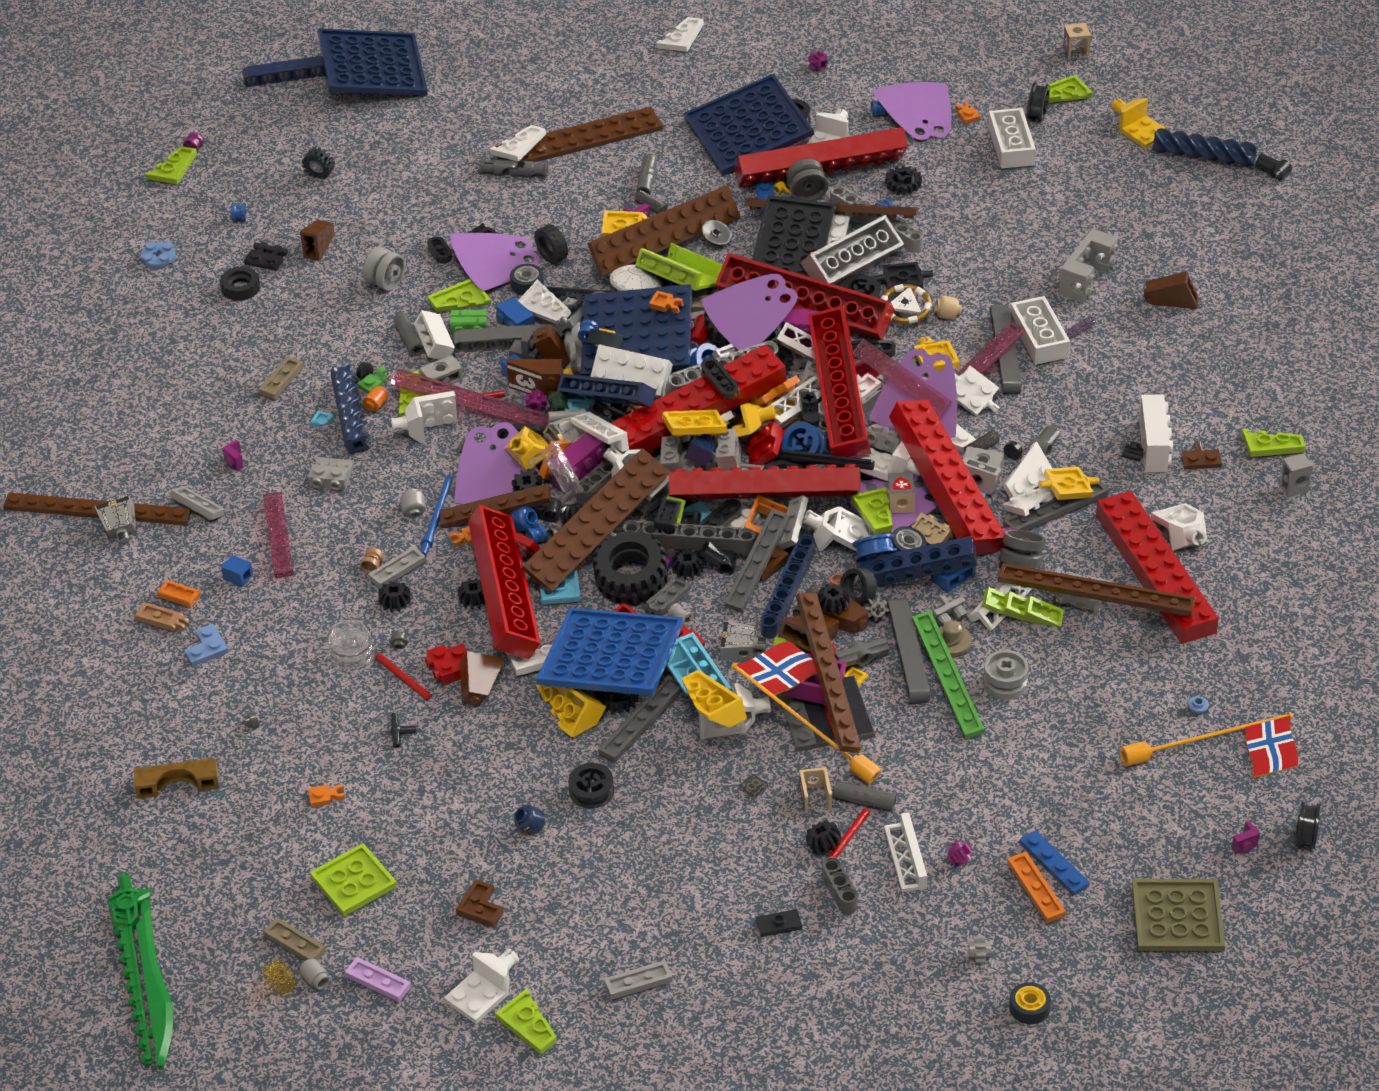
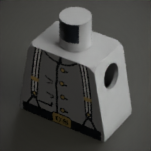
(563, 430)
(118, 518)
(739, 641)

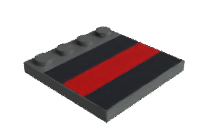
(819, 717)

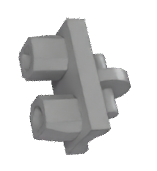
(946, 607)

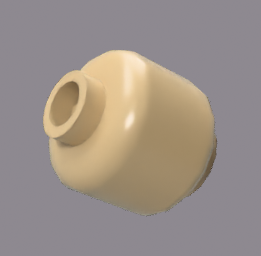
(947, 307)

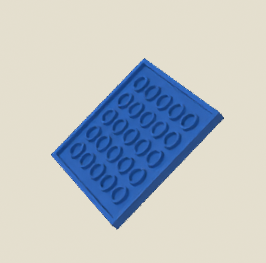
(610, 651)

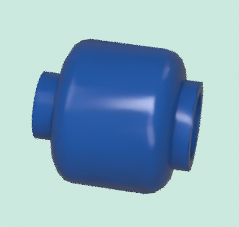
(524, 519)

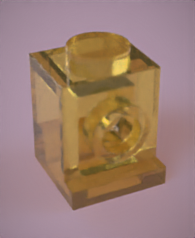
(279, 977)

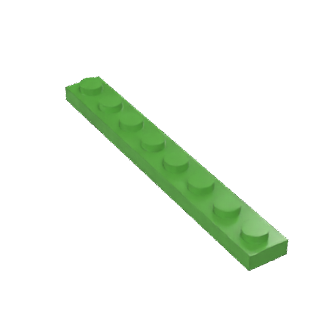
(948, 675)

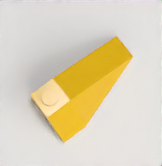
(714, 699)
(573, 707)

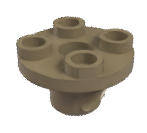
(956, 638)

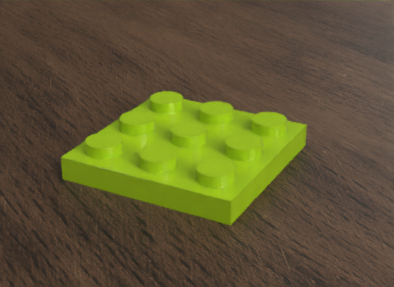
(353, 879)

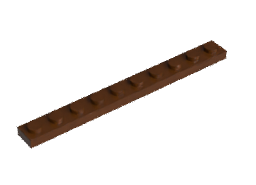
(856, 209)
(86, 508)
(1097, 589)
(828, 672)

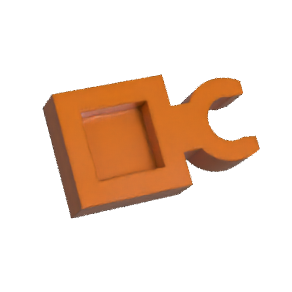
(967, 114)
(664, 301)
(464, 536)
(323, 795)

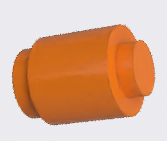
(375, 398)

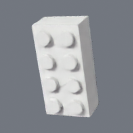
(1011, 138)
(1043, 333)
(632, 366)
(1155, 433)

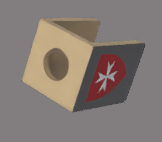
(1069, 35)
(901, 492)
(823, 780)

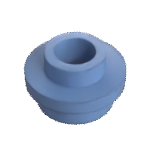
(1198, 705)

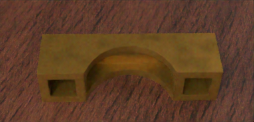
(153, 779)

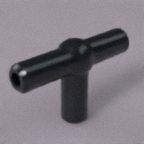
(396, 730)

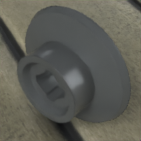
(716, 232)

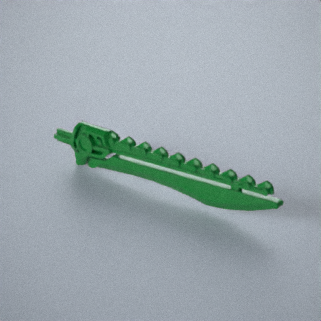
(124, 914)

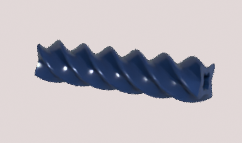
(1210, 148)
(348, 409)

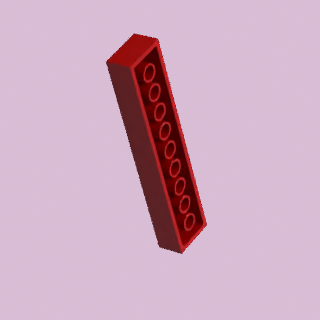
(830, 154)
(864, 312)
(753, 373)
(839, 383)
(946, 475)
(766, 483)
(1155, 563)
(504, 582)

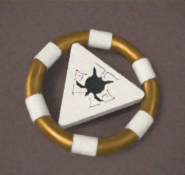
(906, 303)

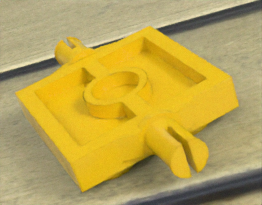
(1068, 483)

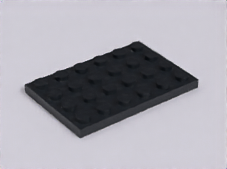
(792, 231)

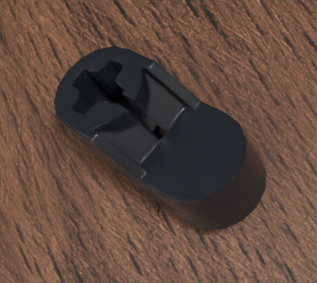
(808, 402)

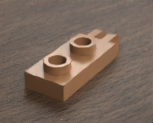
(161, 617)

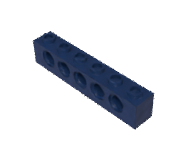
(607, 390)
(921, 561)

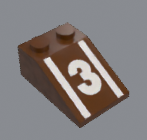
(534, 375)

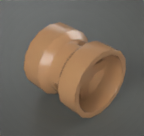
(372, 560)

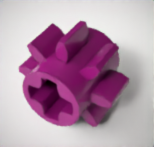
(817, 60)
(536, 400)
(959, 852)

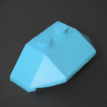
(690, 656)

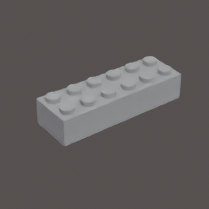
(853, 252)

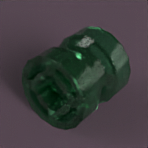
(557, 401)

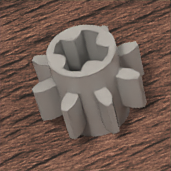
(880, 613)
(980, 949)

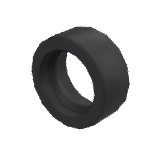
(869, 584)

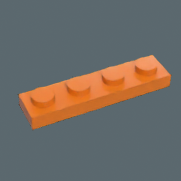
(1036, 887)

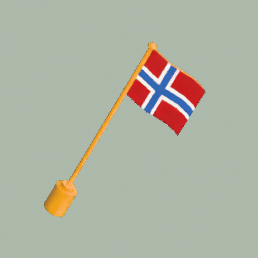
(782, 670)
(1267, 742)

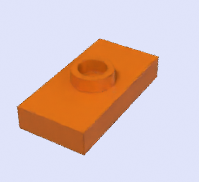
(178, 593)

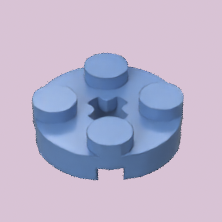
(151, 249)

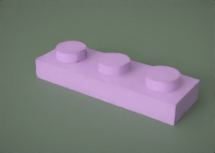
(377, 979)

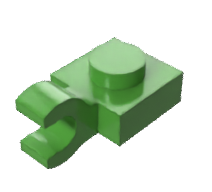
(372, 381)

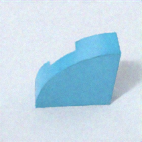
(321, 418)

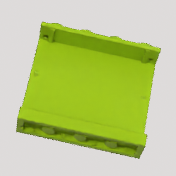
(681, 267)

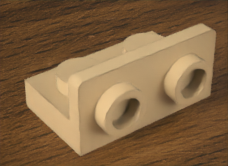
(932, 530)

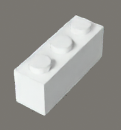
(434, 335)

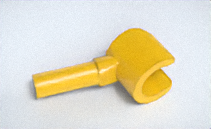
(780, 186)

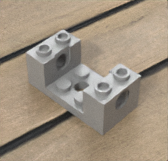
(1077, 274)
(727, 453)

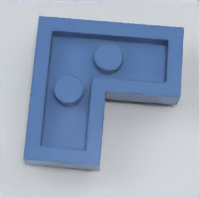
(210, 646)

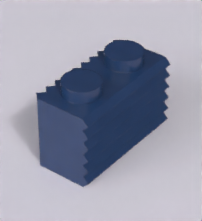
(701, 449)

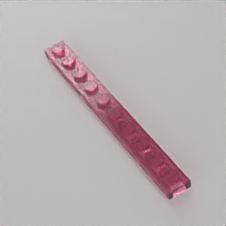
(470, 399)

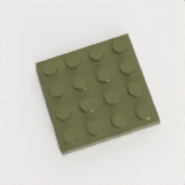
(1178, 915)

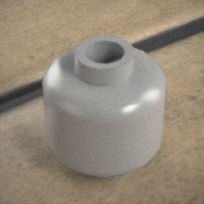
(412, 503)

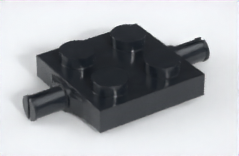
(903, 273)

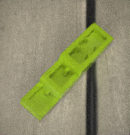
(1022, 608)

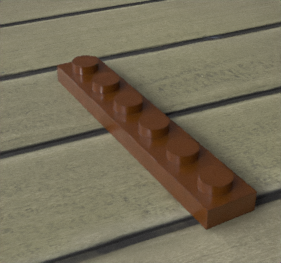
(504, 503)

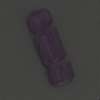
(1080, 327)

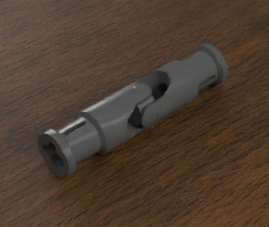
(507, 167)

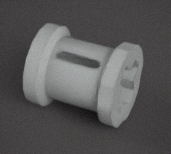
(677, 611)

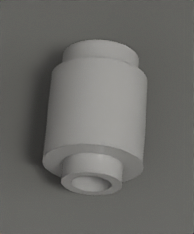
(314, 974)

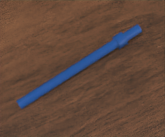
(428, 539)

